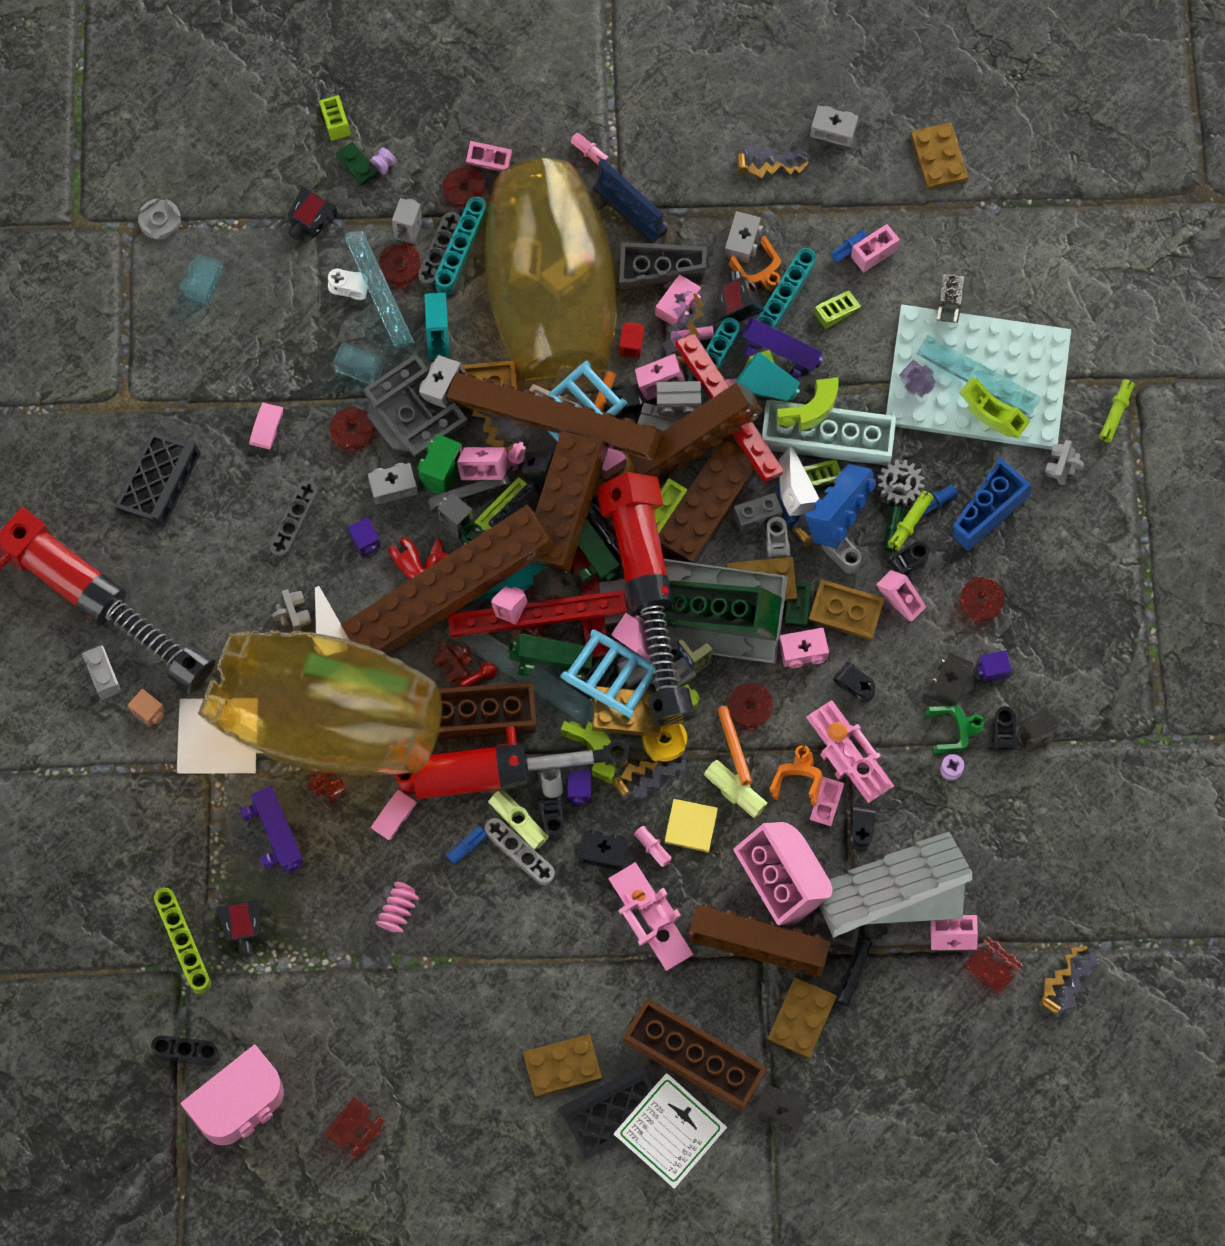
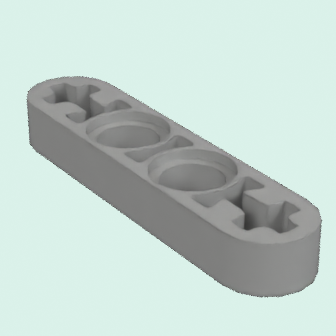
(522, 849)

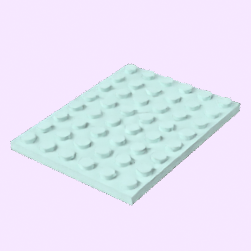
(1019, 351)

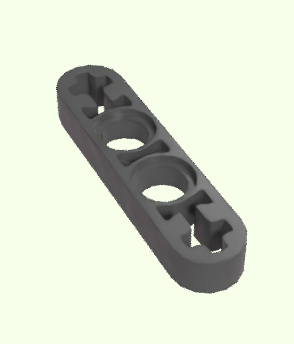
(436, 248)
(472, 492)
(296, 520)

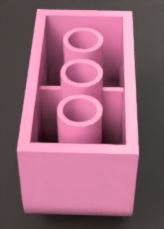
(784, 871)
(236, 1098)

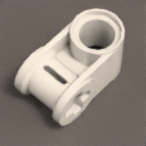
(350, 284)

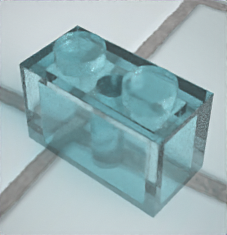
(201, 279)
(358, 363)

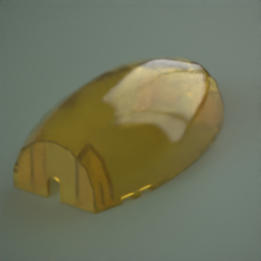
(549, 269)
(323, 704)

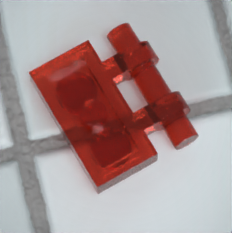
(989, 970)
(349, 1122)

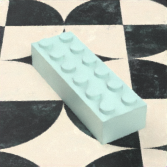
(840, 436)

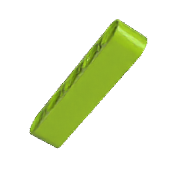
(181, 930)

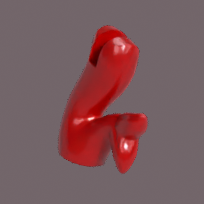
(410, 562)

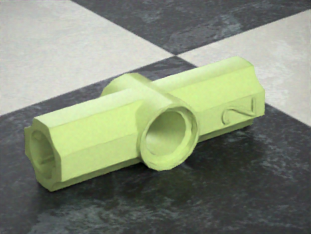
(733, 790)
(528, 829)

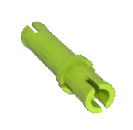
(1120, 402)
(906, 527)

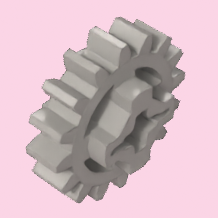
(903, 474)

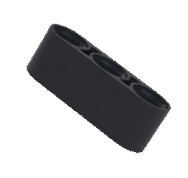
(528, 495)
(194, 1057)

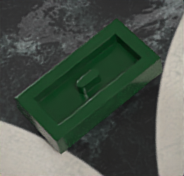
(356, 163)
(798, 611)

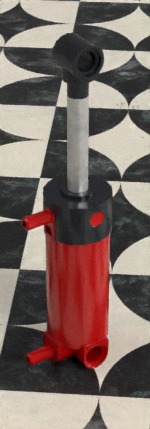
(496, 768)

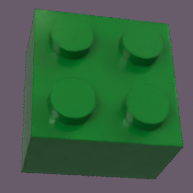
(440, 464)

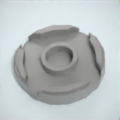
(159, 219)

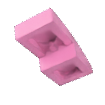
(266, 426)
(827, 801)
(394, 814)

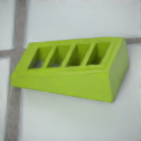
(338, 129)
(827, 321)
(815, 469)

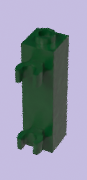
(598, 557)
(545, 652)

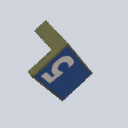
(696, 660)

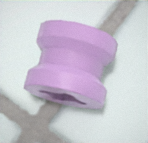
(383, 160)
(950, 771)

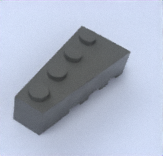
(659, 263)

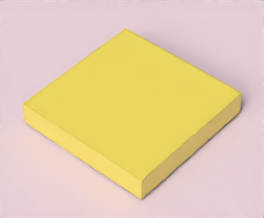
(691, 825)

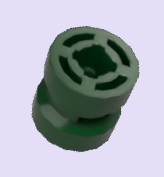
(470, 532)

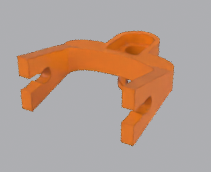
(764, 276)
(802, 766)

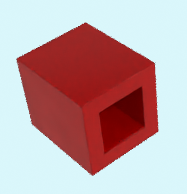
(631, 339)

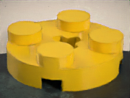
(666, 751)

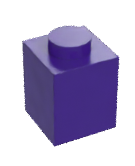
(364, 537)
(994, 666)
(579, 787)

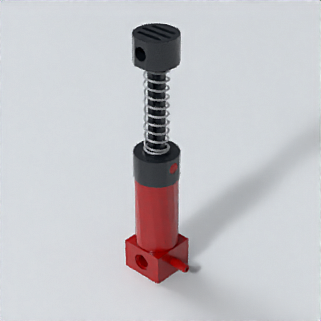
(631, 504)
(31, 547)

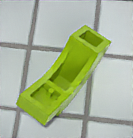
(814, 411)
(991, 411)
(593, 740)

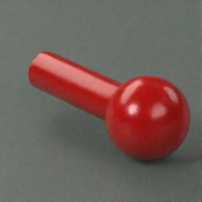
(486, 671)

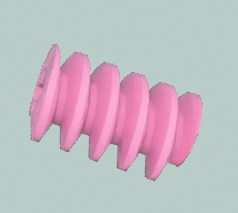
(397, 907)

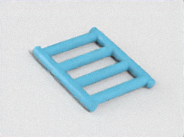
(569, 383)
(608, 698)

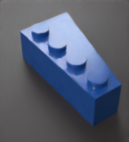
(992, 503)
(840, 505)

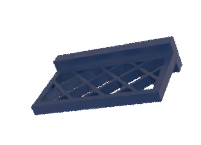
(629, 202)

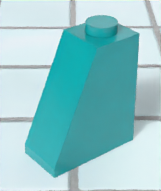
(437, 325)
(768, 380)

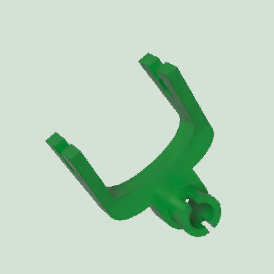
(964, 724)

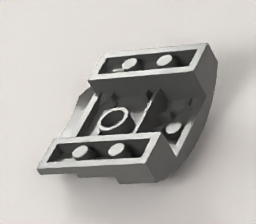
(403, 414)

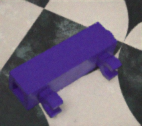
(781, 344)
(277, 830)

